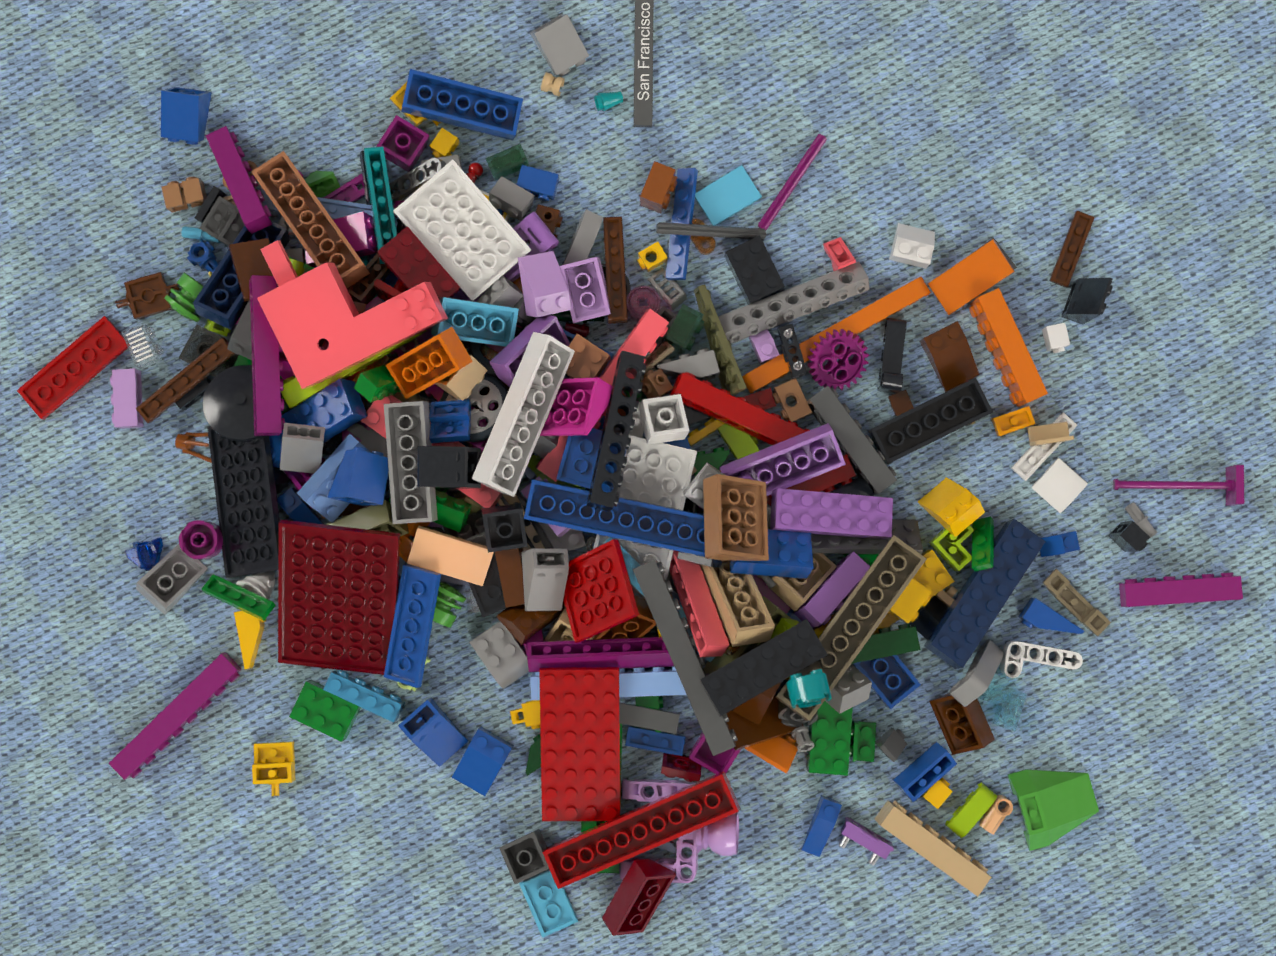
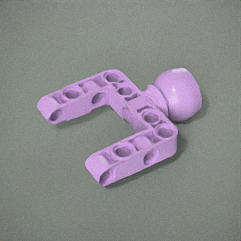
(719, 836)

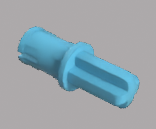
(196, 233)

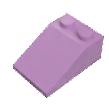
(543, 285)
(586, 289)

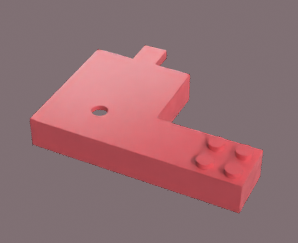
(321, 307)

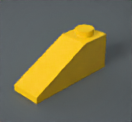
(250, 634)

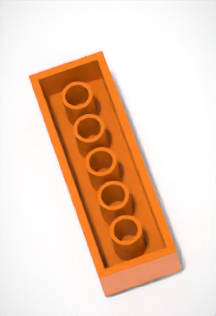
(1007, 348)

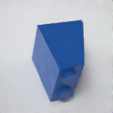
(184, 114)
(361, 478)

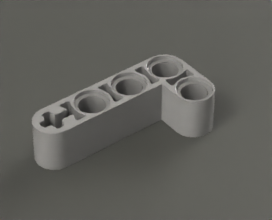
(979, 674)

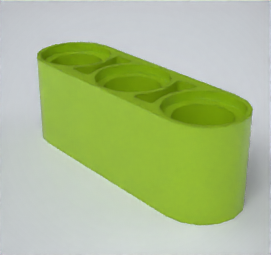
(972, 810)

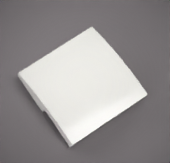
(1059, 485)

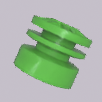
(184, 301)
(445, 601)

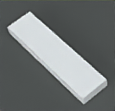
(1037, 455)

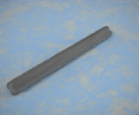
(709, 230)

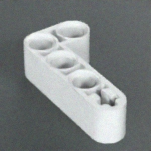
(1041, 657)

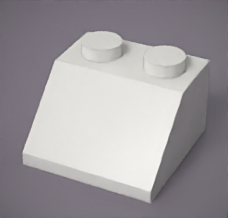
(913, 246)

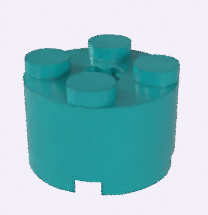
(808, 689)

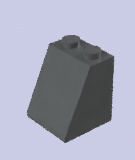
(241, 338)

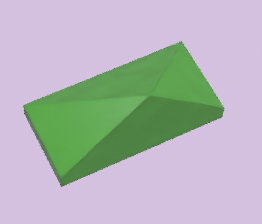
(322, 182)

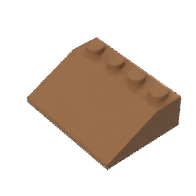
(735, 519)

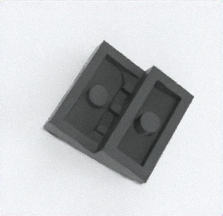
(223, 221)

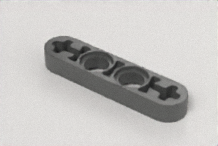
(413, 177)

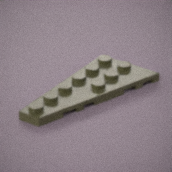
(729, 375)

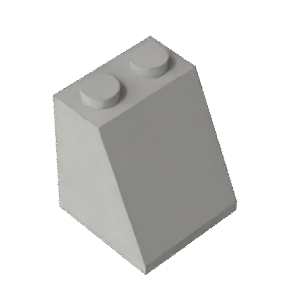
(560, 44)

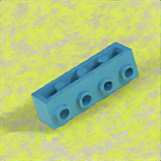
(363, 695)

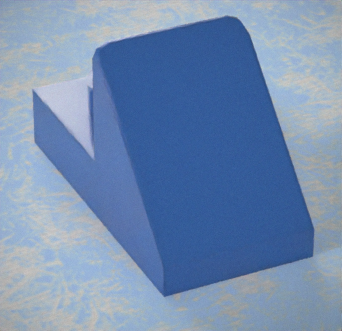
(1060, 544)

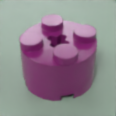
(190, 539)

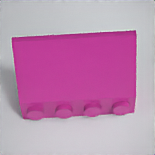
(577, 407)

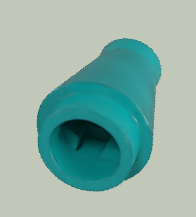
(607, 100)

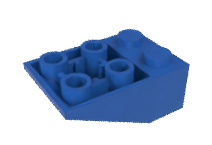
(433, 732)

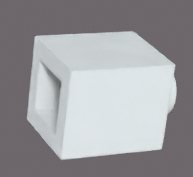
(1056, 337)

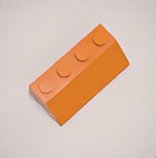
(776, 751)

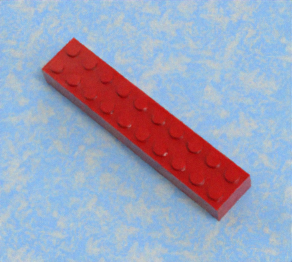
(641, 830)

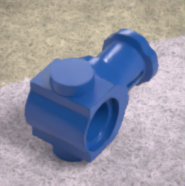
(206, 261)

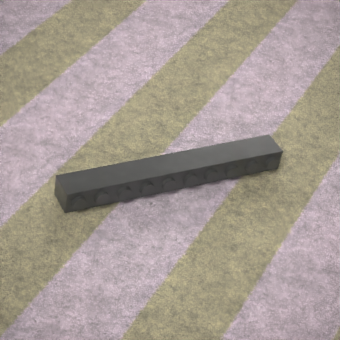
(683, 654)

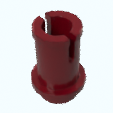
(574, 329)

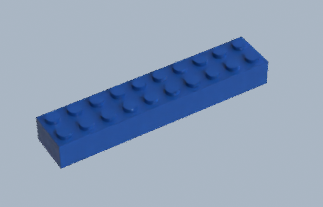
(628, 521)

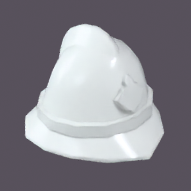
(259, 583)

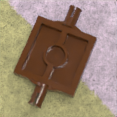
(147, 295)

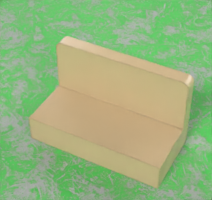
(1049, 434)

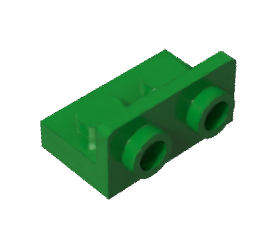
(862, 741)

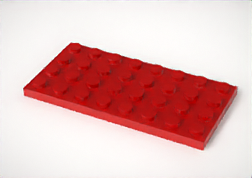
(580, 743)

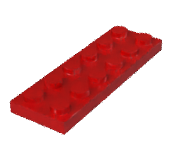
(73, 368)

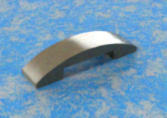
(1075, 603)

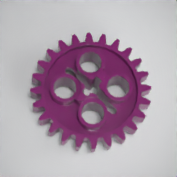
(825, 350)

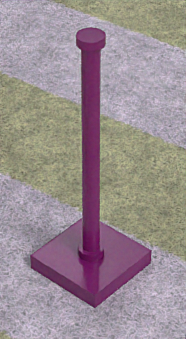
(1233, 485)

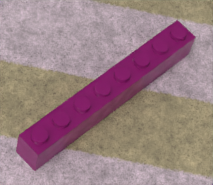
(265, 363)
(599, 653)
(175, 716)

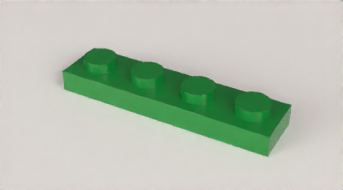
(238, 597)

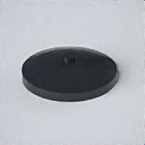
(230, 404)

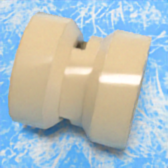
(552, 84)

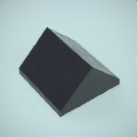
(929, 617)

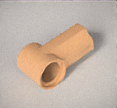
(995, 816)

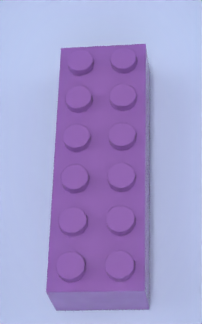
(790, 460)
(831, 513)

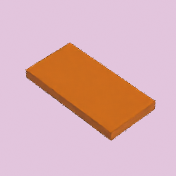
(971, 277)

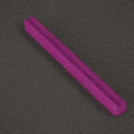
(792, 182)

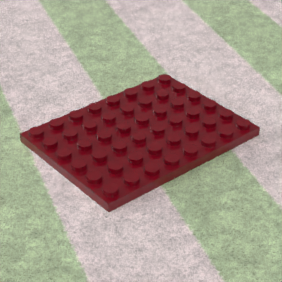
(336, 596)

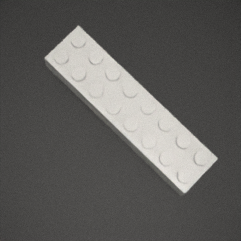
(523, 414)

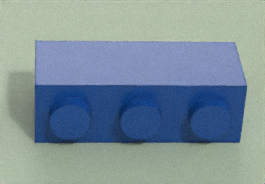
(925, 771)

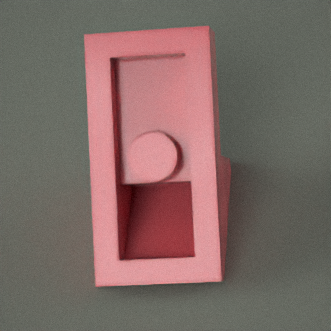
(839, 254)

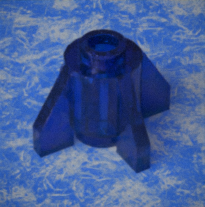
(145, 554)

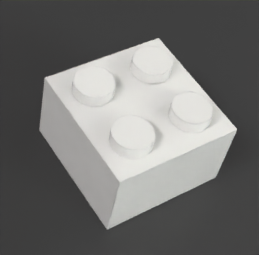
(663, 419)

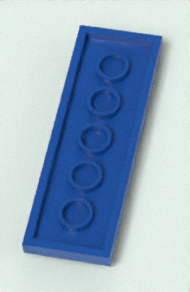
(412, 625)

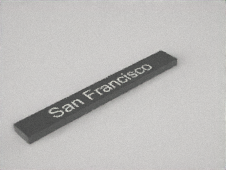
(643, 63)

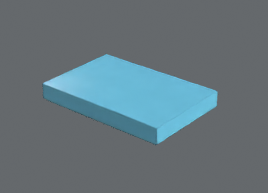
(727, 196)
(548, 903)

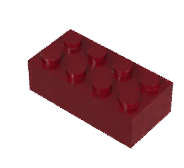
(415, 264)

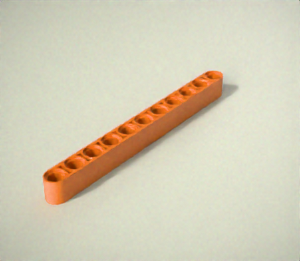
(855, 323)

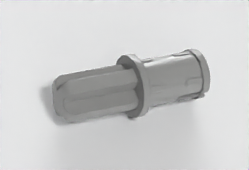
(1141, 520)

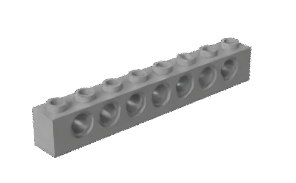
(794, 302)

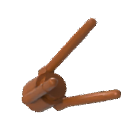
(187, 442)

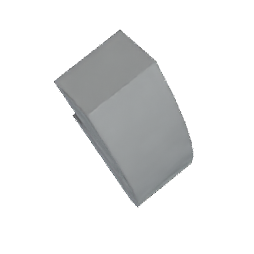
(583, 237)

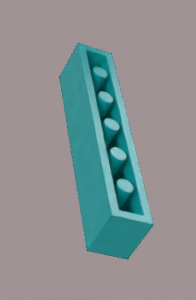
(380, 196)

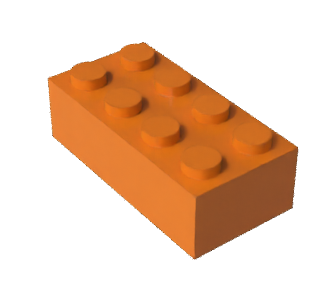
(429, 363)

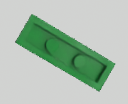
(983, 544)

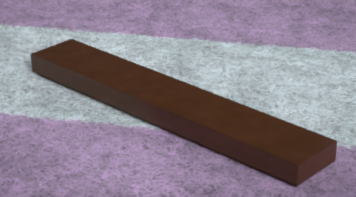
(615, 269)
(185, 380)

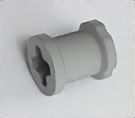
(802, 739)

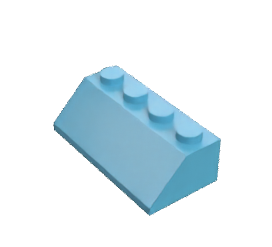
(478, 321)

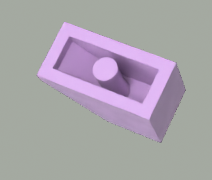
(764, 346)

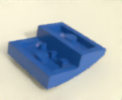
(450, 421)

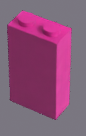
(359, 232)

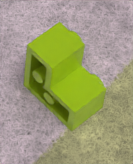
(950, 548)

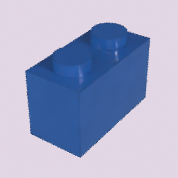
(538, 182)

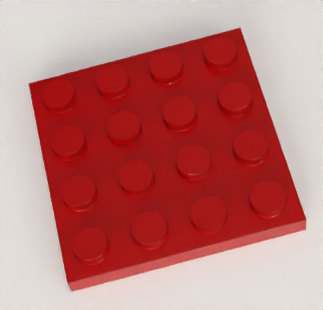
(598, 591)

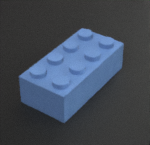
(317, 488)

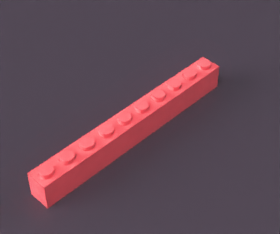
(639, 342)

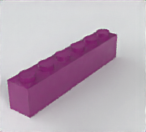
(238, 179)
(1180, 591)

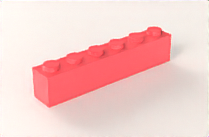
(698, 607)

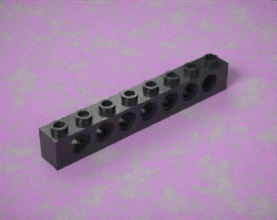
(597, 497)

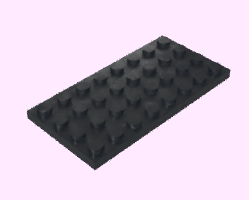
(245, 504)

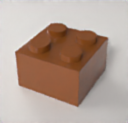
(657, 187)

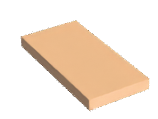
(450, 556)

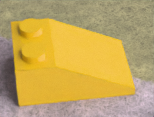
(952, 506)

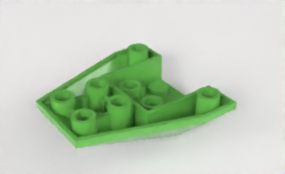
(1052, 803)

